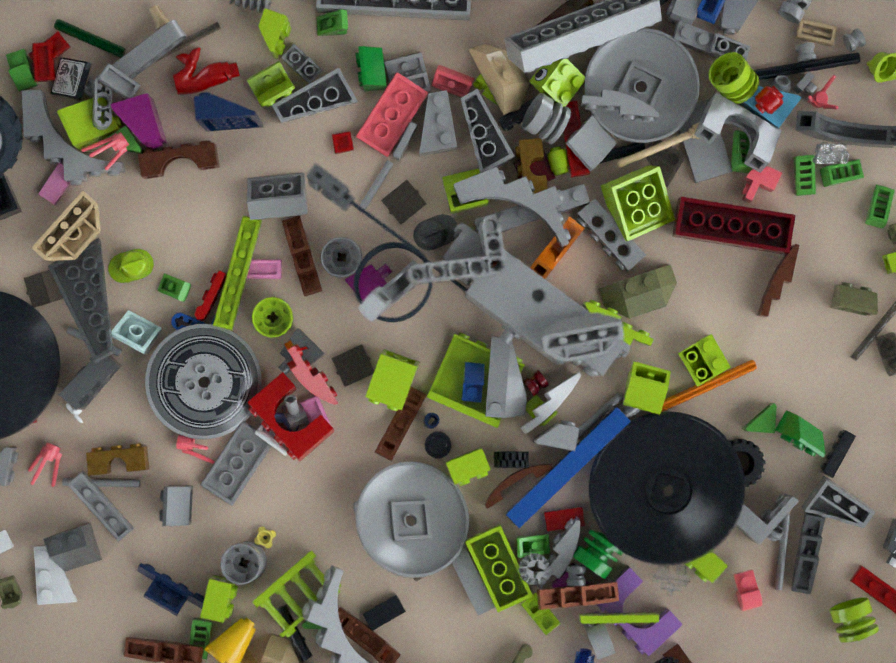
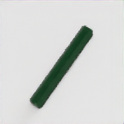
(89, 38)

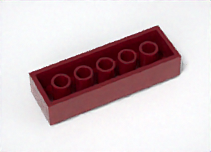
(734, 225)

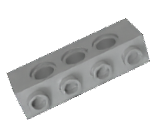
(595, 209)

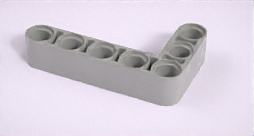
(465, 264)

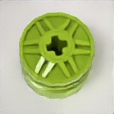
(733, 77)
(265, 308)
(855, 624)

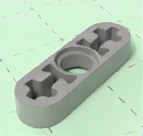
(97, 109)

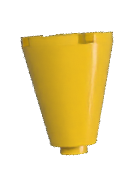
(233, 642)

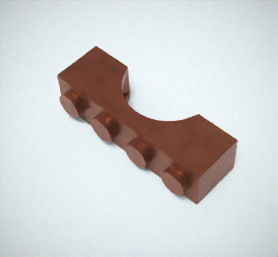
(154, 164)

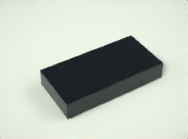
(384, 612)

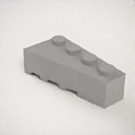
(317, 97)
(487, 138)

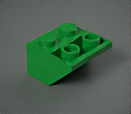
(372, 72)
(801, 434)

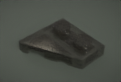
(668, 160)

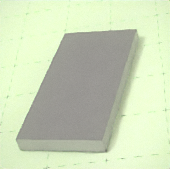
(704, 158)
(236, 464)

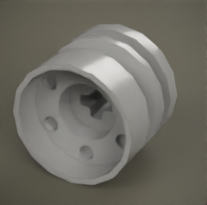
(546, 118)
(330, 257)
(232, 564)

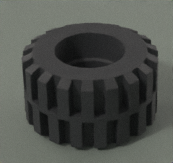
(755, 457)

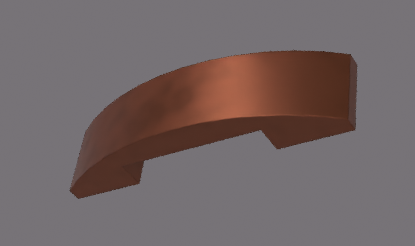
(400, 425)
(495, 495)
(366, 638)

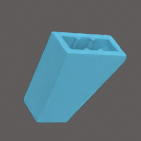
(779, 116)

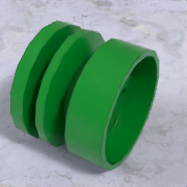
(597, 554)

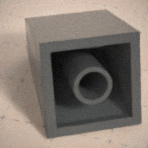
(73, 548)

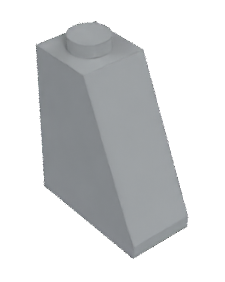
(734, 15)

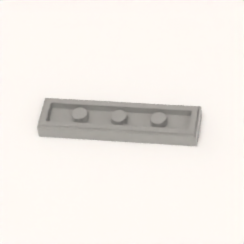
(100, 506)

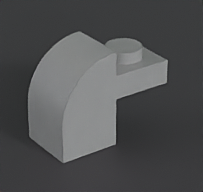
(599, 639)

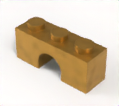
(529, 152)
(100, 461)

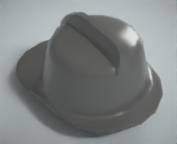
(435, 232)

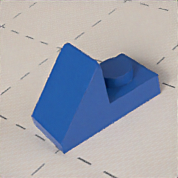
(473, 382)

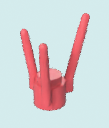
(820, 98)
(116, 141)
(187, 444)
(48, 452)

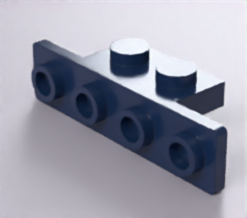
(168, 593)

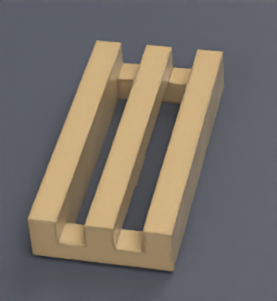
(814, 39)

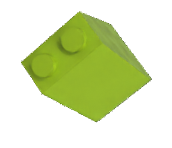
(79, 123)
(392, 380)

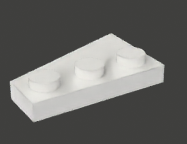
(51, 580)

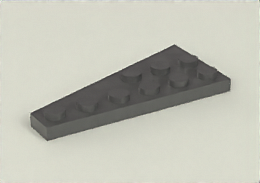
(85, 294)

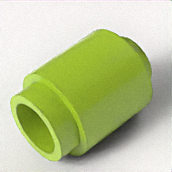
(558, 161)

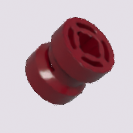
(532, 386)

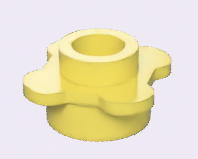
(264, 532)

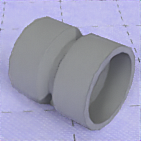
(794, 10)

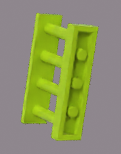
(278, 587)

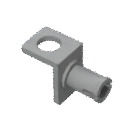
(294, 412)

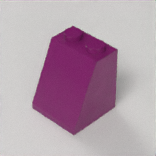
(142, 119)

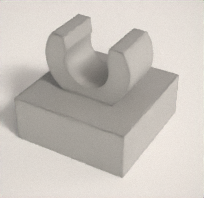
(805, 84)

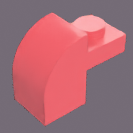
(766, 179)
(748, 592)

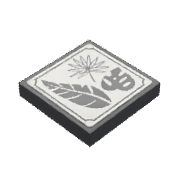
(70, 78)

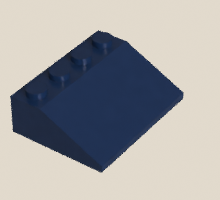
(220, 114)

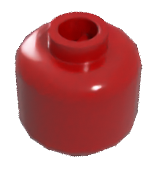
(769, 99)

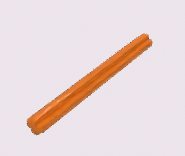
(709, 385)

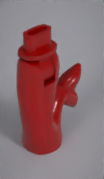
(208, 77)

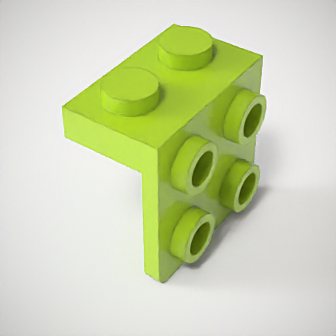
(270, 84)

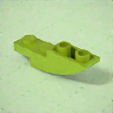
(629, 334)

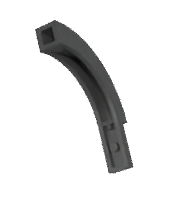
(833, 130)

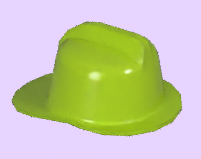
(883, 66)
(131, 266)

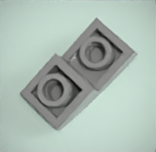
(301, 63)

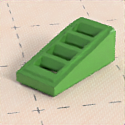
(737, 159)
(811, 167)
(830, 177)
(877, 218)
(202, 623)

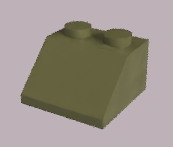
(855, 300)

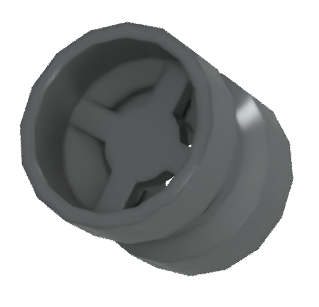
(576, 575)

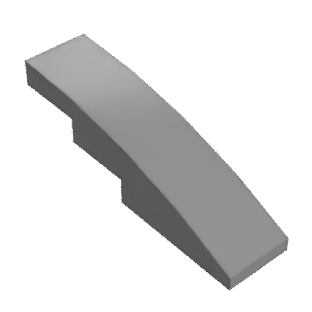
(473, 582)

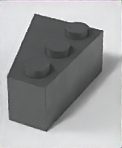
(89, 382)

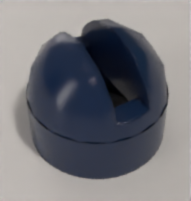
(434, 424)

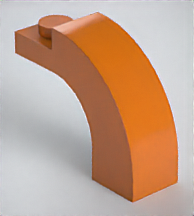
(553, 252)

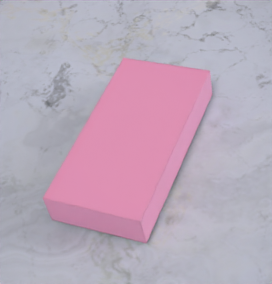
(55, 185)
(265, 269)
(313, 408)

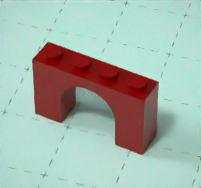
(300, 442)

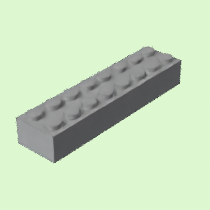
(400, 8)
(579, 31)

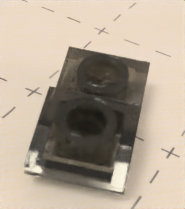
(887, 349)

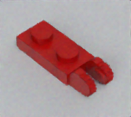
(211, 295)

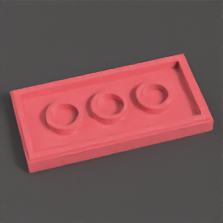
(392, 114)

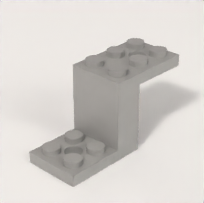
(759, 529)

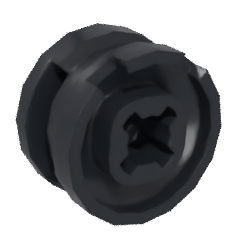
(438, 445)

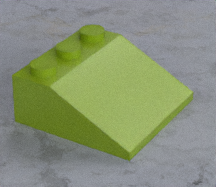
(638, 201)

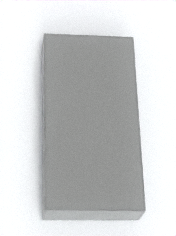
(118, 82)
(405, 140)

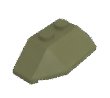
(640, 293)

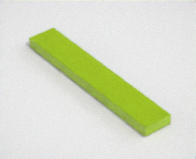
(237, 273)

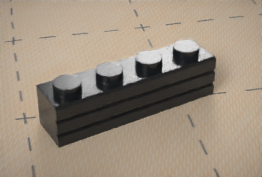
(516, 117)
(837, 454)

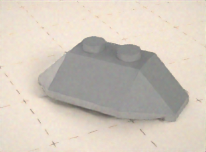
(582, 336)

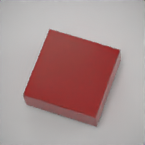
(342, 142)

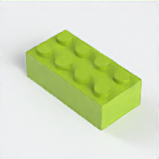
(498, 568)

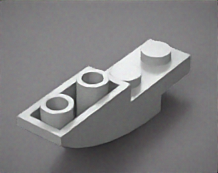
(707, 42)
(628, 106)
(564, 546)

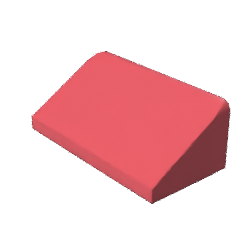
(452, 81)

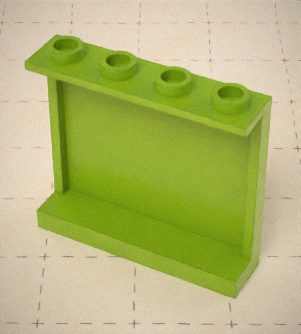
(449, 379)

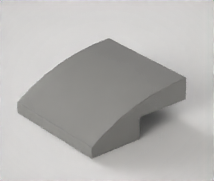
(411, 67)
(591, 143)

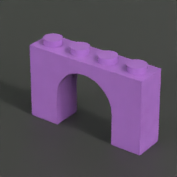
(648, 636)

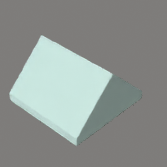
(136, 332)

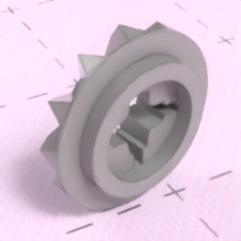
(529, 561)

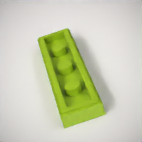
(592, 618)

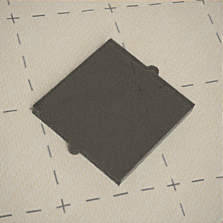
(403, 202)
(42, 289)
(353, 365)

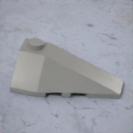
(505, 385)

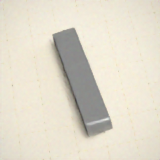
(151, 49)

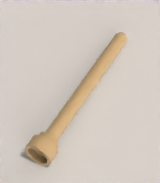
(659, 147)

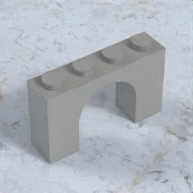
(761, 134)

